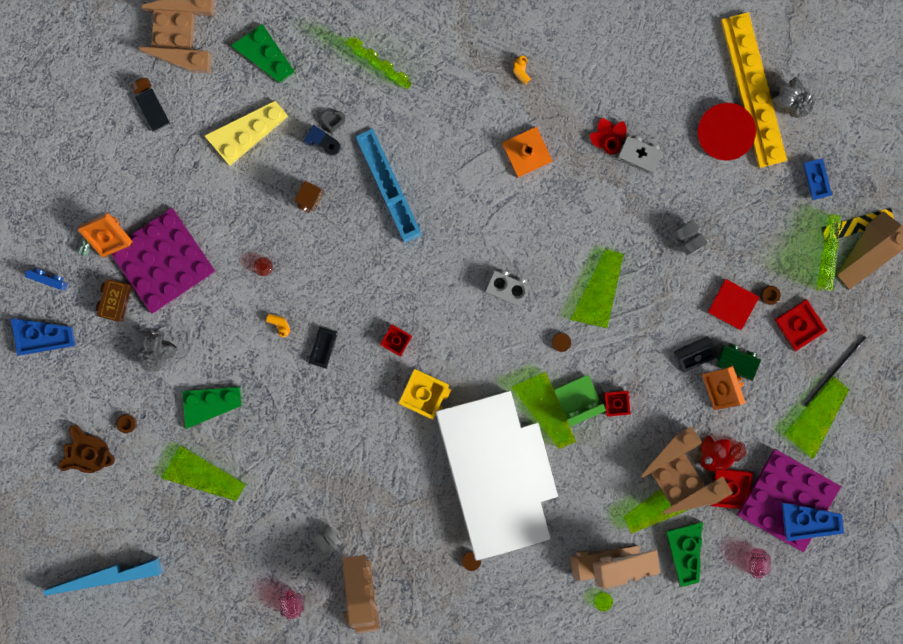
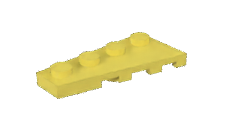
(242, 134)

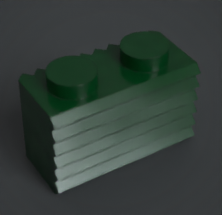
(744, 364)

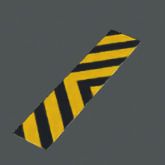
(858, 224)

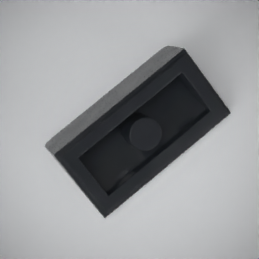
(695, 354)

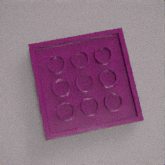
(163, 261)
(790, 483)

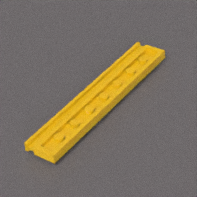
(753, 88)

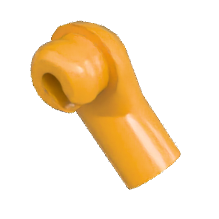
(519, 69)
(281, 324)

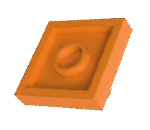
(527, 152)
(105, 235)
(724, 388)

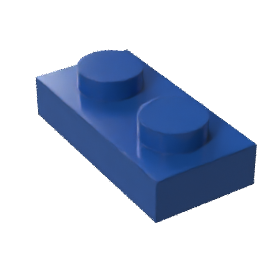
(817, 179)
(39, 276)

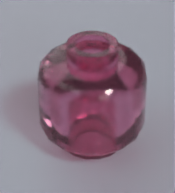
(758, 563)
(291, 604)

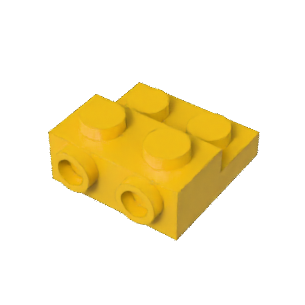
(424, 394)

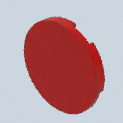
(726, 131)

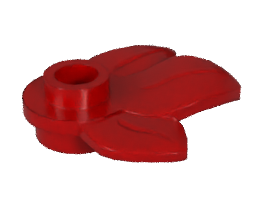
(609, 133)
(718, 452)

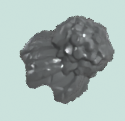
(793, 99)
(155, 351)

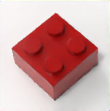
(396, 340)
(617, 403)

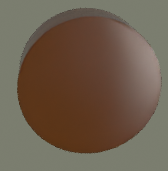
(140, 85)
(770, 295)
(561, 342)
(126, 423)
(469, 561)

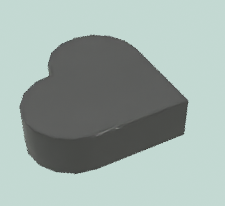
(332, 120)

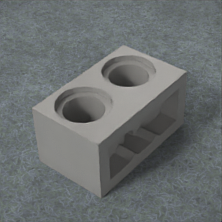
(505, 293)

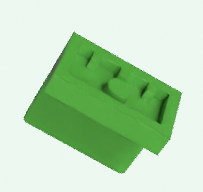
(579, 400)

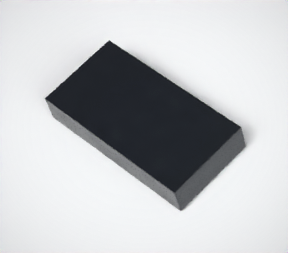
(152, 110)
(323, 347)

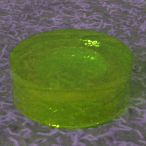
(603, 601)

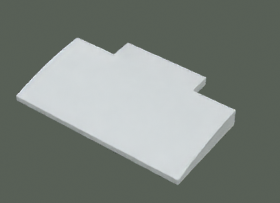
(497, 474)

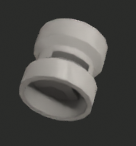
(327, 539)

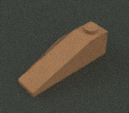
(876, 246)

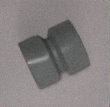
(689, 237)

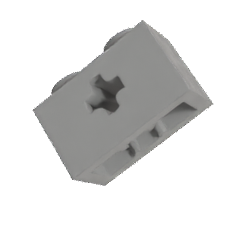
(629, 155)

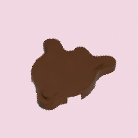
(86, 453)

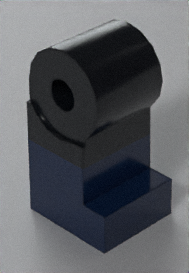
(324, 140)

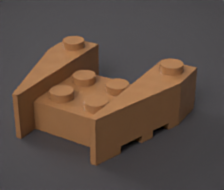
(175, 33)
(680, 480)
(614, 566)
(360, 595)

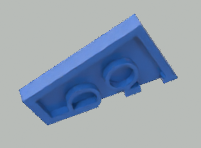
(39, 337)
(808, 522)

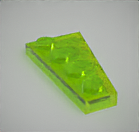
(372, 56)
(829, 253)
(598, 297)
(544, 405)
(649, 513)

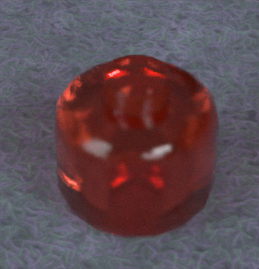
(263, 266)
(737, 450)

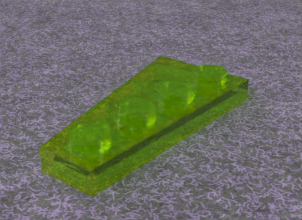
(815, 421)
(198, 473)

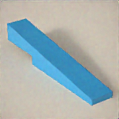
(388, 185)
(107, 576)

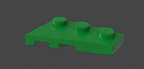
(264, 53)
(209, 403)
(685, 552)

